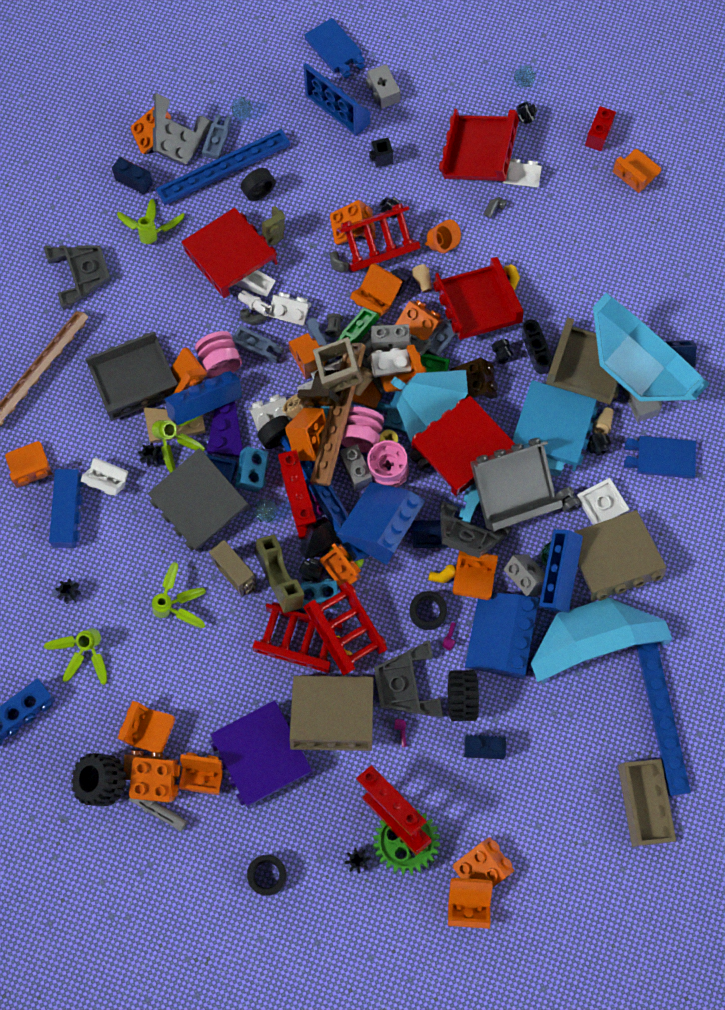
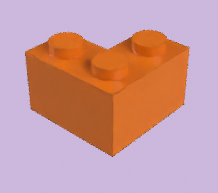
(302, 351)
(304, 432)

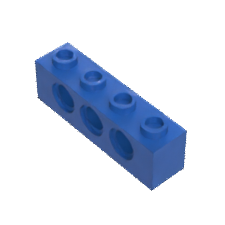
(35, 690)

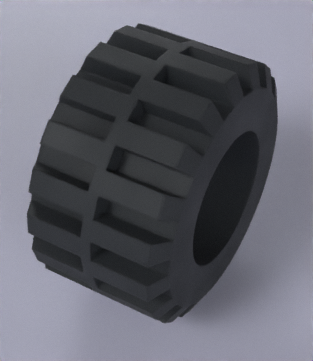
(463, 695)
(102, 768)

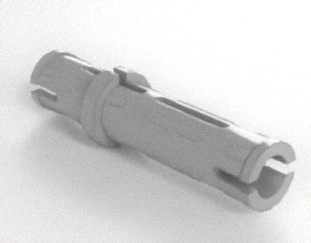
(161, 812)

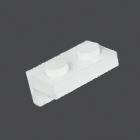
(523, 174)
(289, 308)
(389, 363)
(265, 411)
(105, 477)

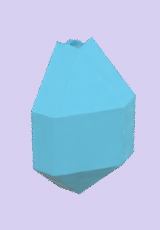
(640, 357)
(593, 632)

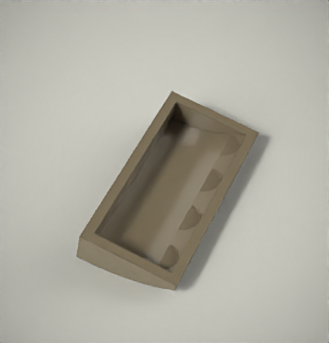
(646, 803)

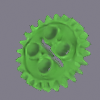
(390, 848)

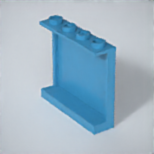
(557, 418)

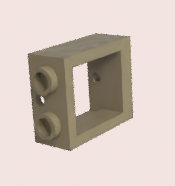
(349, 376)
(233, 568)

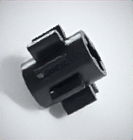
(526, 112)
(387, 203)
(599, 444)
(150, 449)
(310, 569)
(63, 594)
(352, 857)

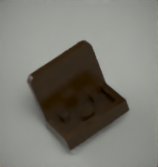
(479, 378)
(318, 395)

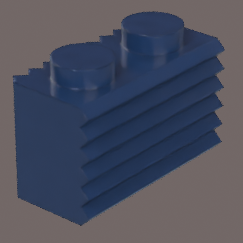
(132, 175)
(484, 747)

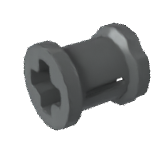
(334, 325)

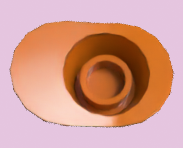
(444, 236)

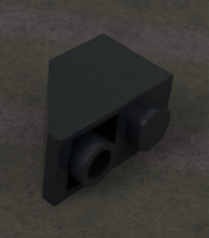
(318, 538)

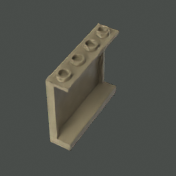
(578, 366)
(618, 556)
(331, 713)

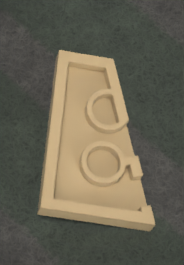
(152, 415)

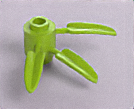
(146, 224)
(166, 430)
(163, 605)
(85, 641)

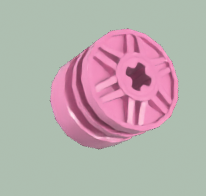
(218, 354)
(362, 428)
(386, 455)

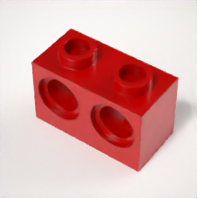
(600, 128)

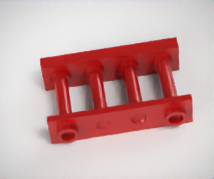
(391, 248)
(297, 491)
(335, 644)
(283, 651)
(394, 810)

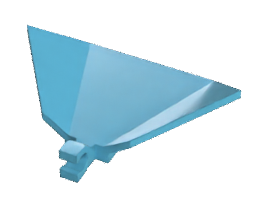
(428, 397)

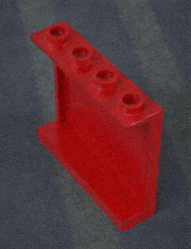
(479, 147)
(228, 250)
(479, 300)
(458, 440)

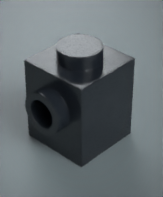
(381, 152)

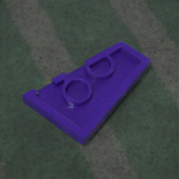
(225, 432)

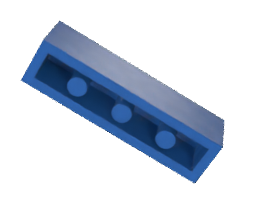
(203, 397)
(65, 508)
(561, 570)

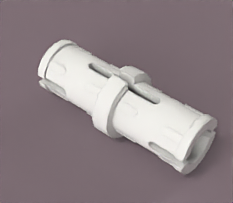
(254, 303)

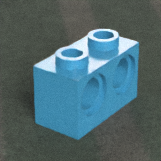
(247, 467)
(317, 590)

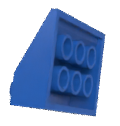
(335, 101)
(381, 520)
(502, 634)

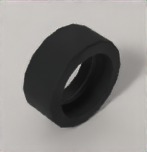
(258, 184)
(272, 432)
(428, 595)
(251, 875)

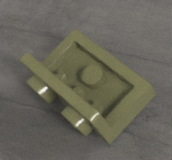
(274, 227)

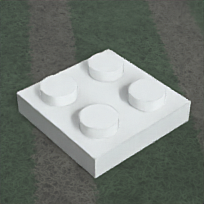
(602, 502)

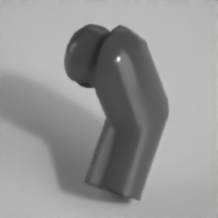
(494, 204)
(337, 264)
(250, 318)

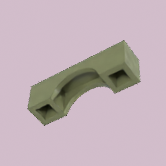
(271, 560)

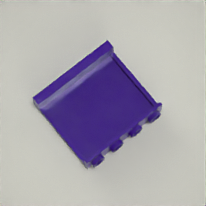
(259, 754)

